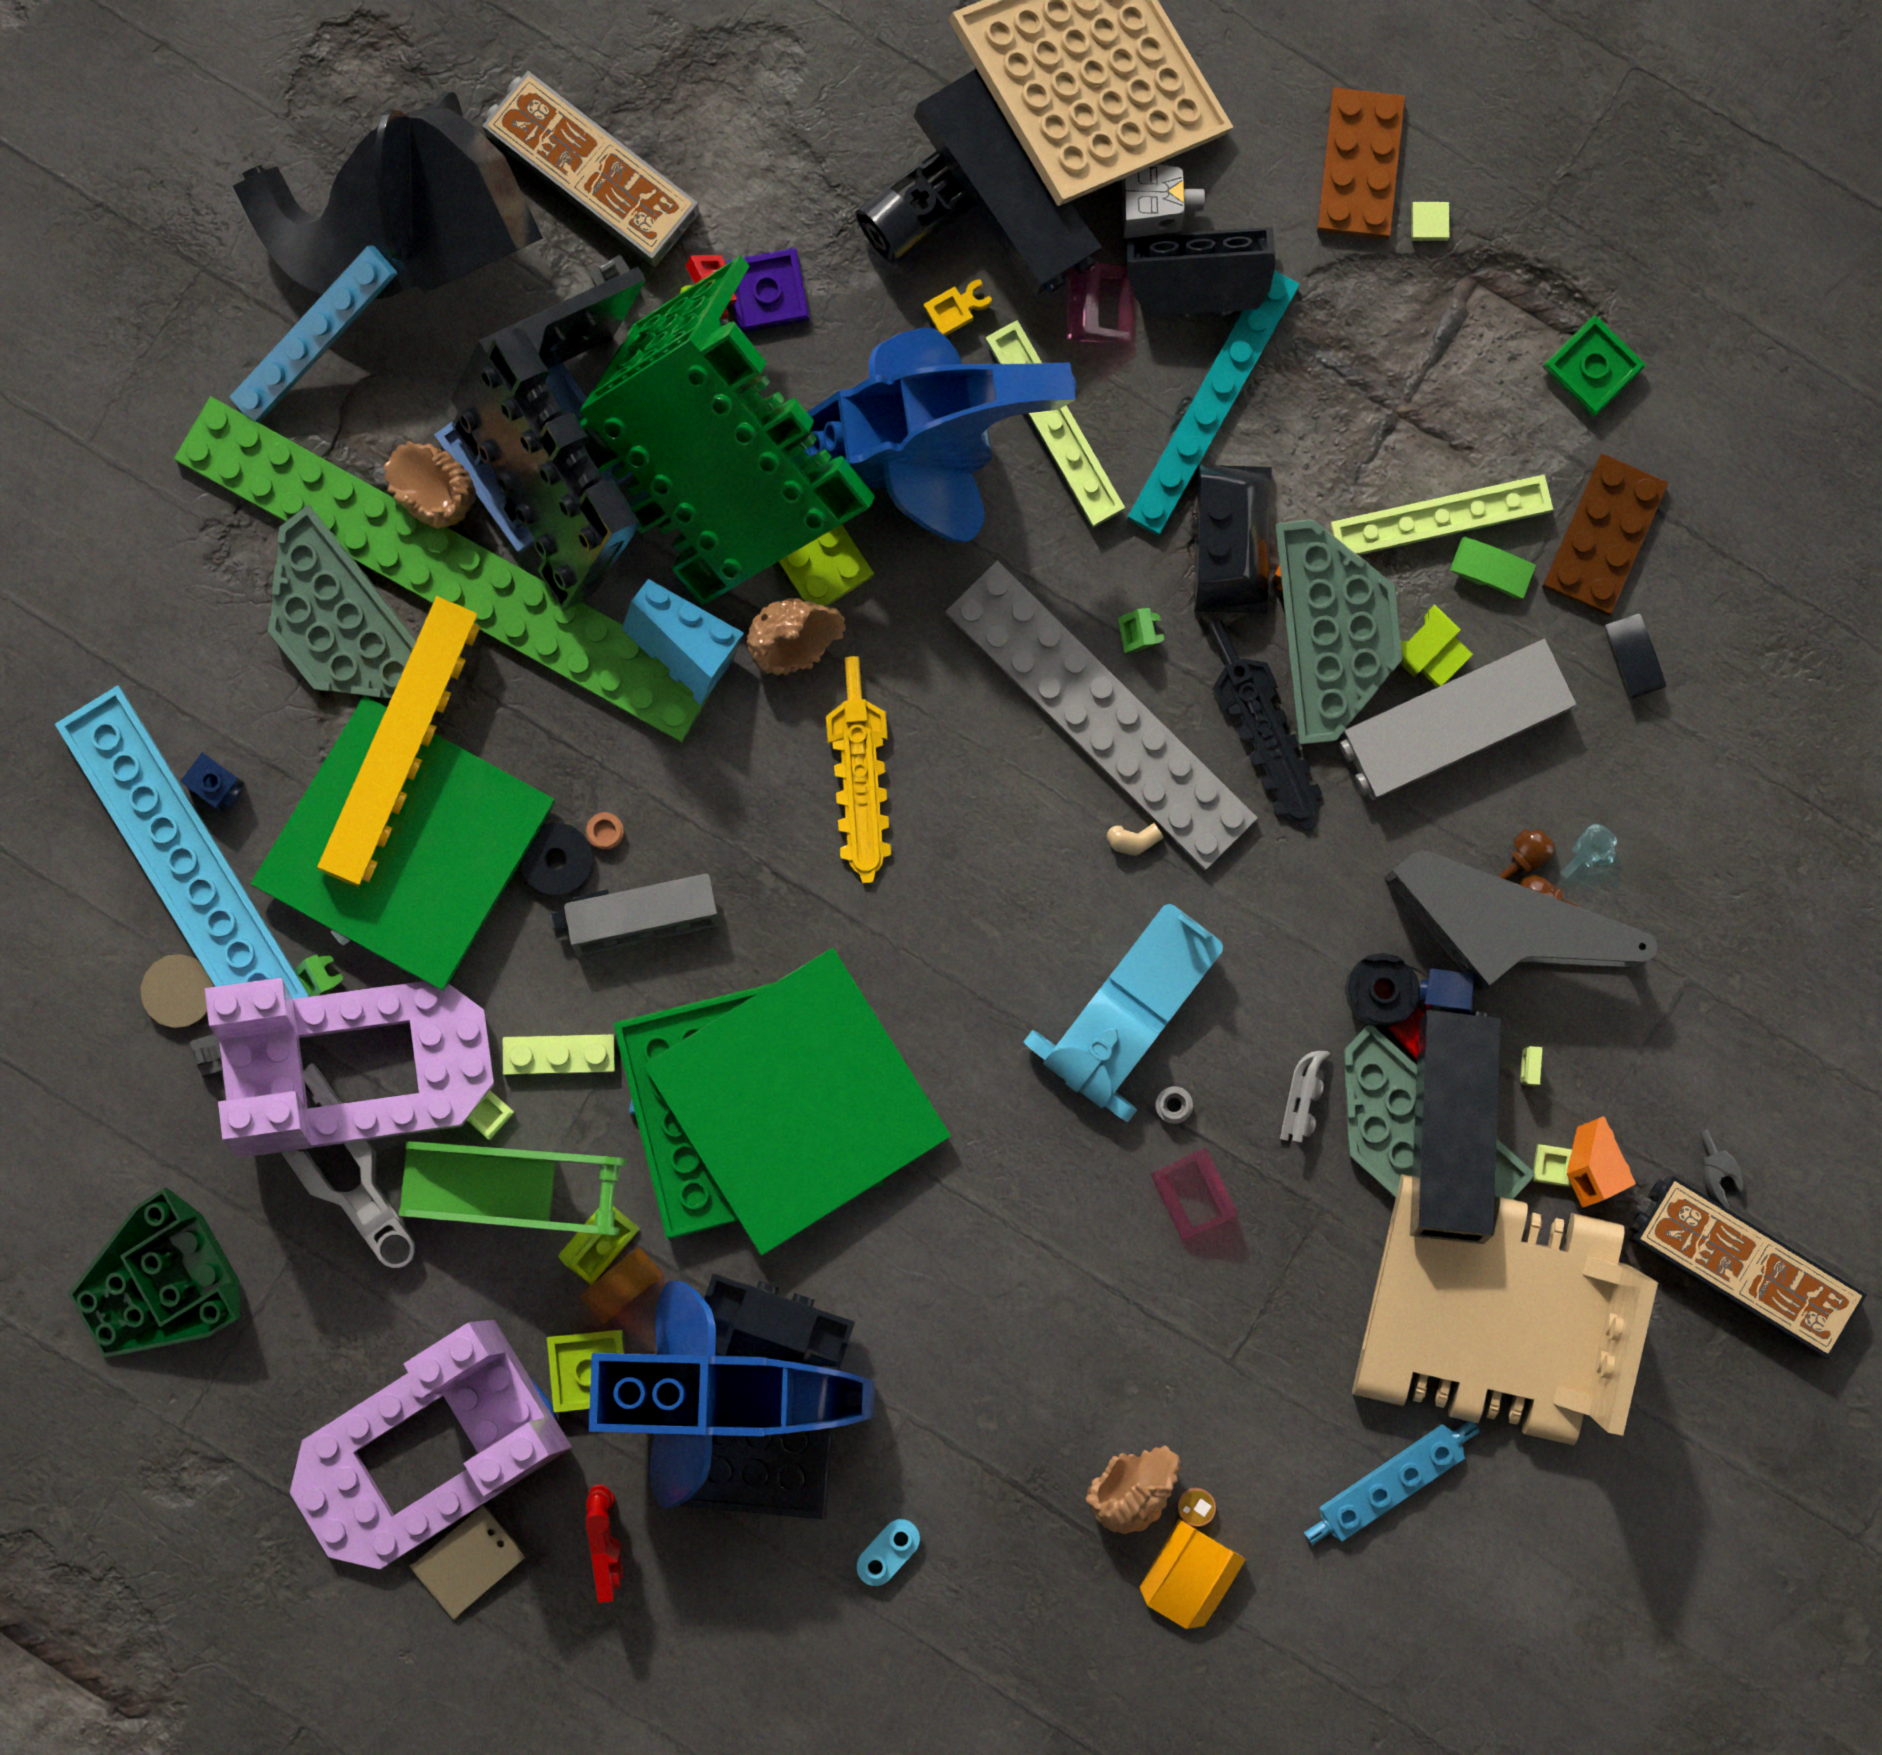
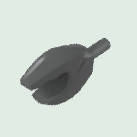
(1718, 1166)

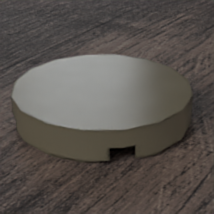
(176, 991)

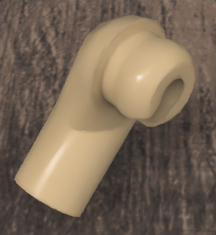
(1133, 843)

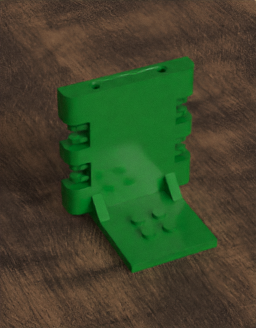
(710, 446)

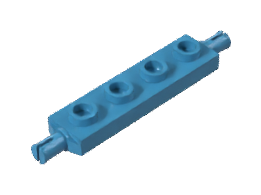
(1392, 1482)

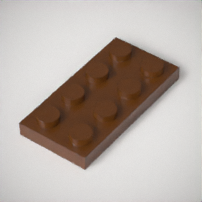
(1605, 534)

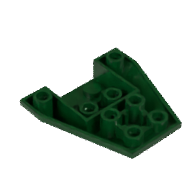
(157, 1281)

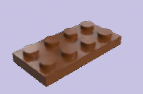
(1360, 163)

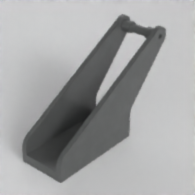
(1497, 923)

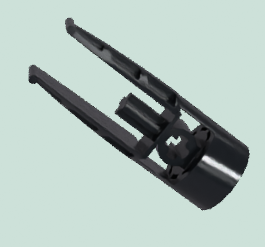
(893, 222)

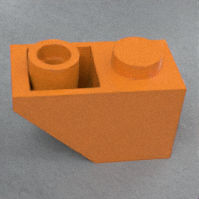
(1597, 1164)

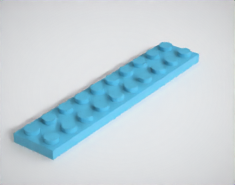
(174, 844)

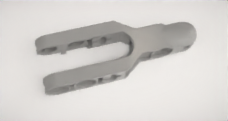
(365, 1204)

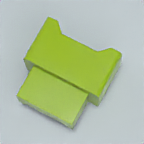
(1435, 649)

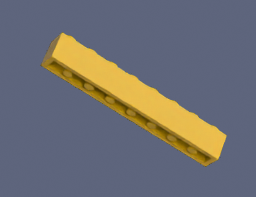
(397, 743)

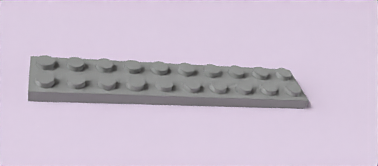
(1101, 715)

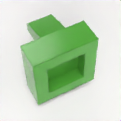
(1138, 630)
(314, 976)

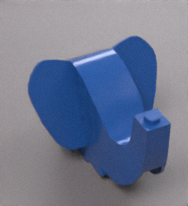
(926, 424)
(721, 1398)

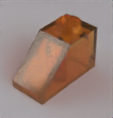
(621, 1286)

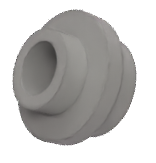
(1185, 1100)

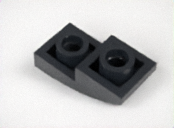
(1635, 656)

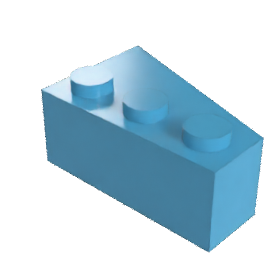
(682, 637)

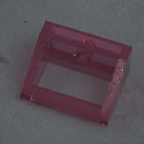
(1084, 305)
(1213, 1185)

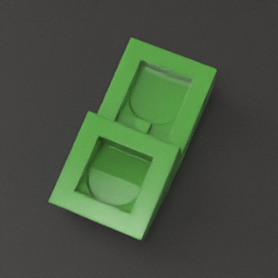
(1492, 567)

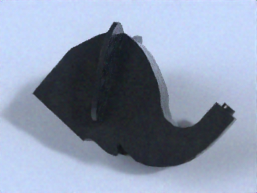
(415, 189)

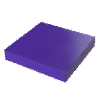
(771, 292)

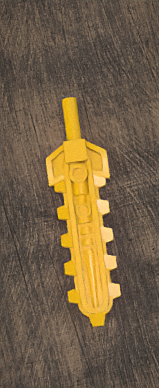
(857, 731)

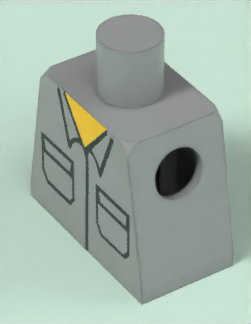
(1157, 201)

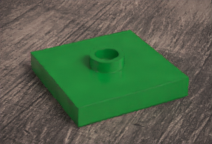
(1594, 366)

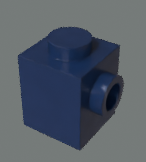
(213, 783)
(1449, 991)

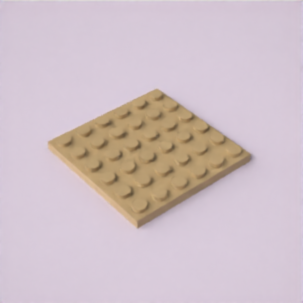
(1090, 86)

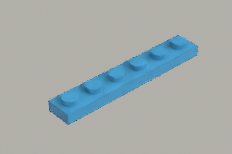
(313, 334)

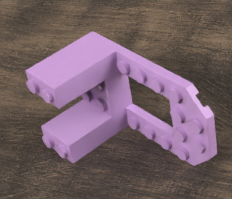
(264, 1068)
(495, 1408)

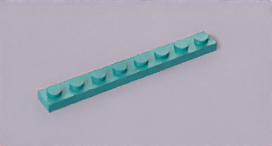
(1210, 407)

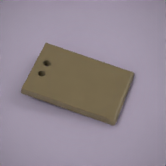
(468, 1561)

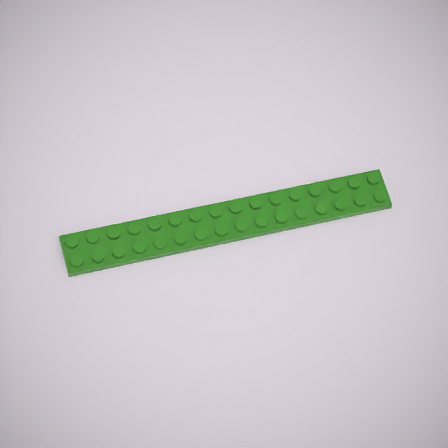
(439, 563)

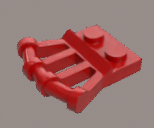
(603, 1546)

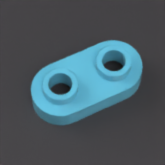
(888, 1552)

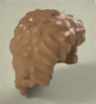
(430, 484)
(792, 635)
(1134, 1489)

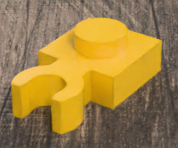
(952, 310)

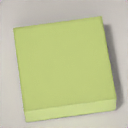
(1430, 221)
(1531, 1066)
(490, 1115)
(1551, 1165)

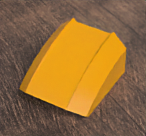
(1189, 1576)

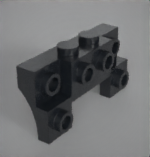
(777, 1319)

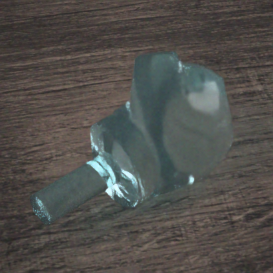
(1593, 846)

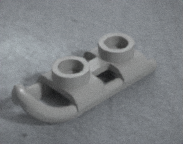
(1307, 1089)

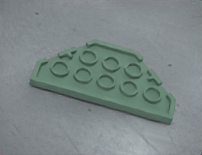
(333, 615)
(1337, 628)
(1382, 1116)

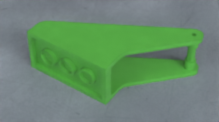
(497, 1186)

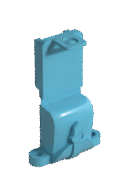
(1131, 1009)

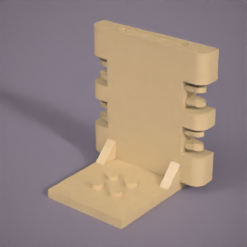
(1509, 1321)

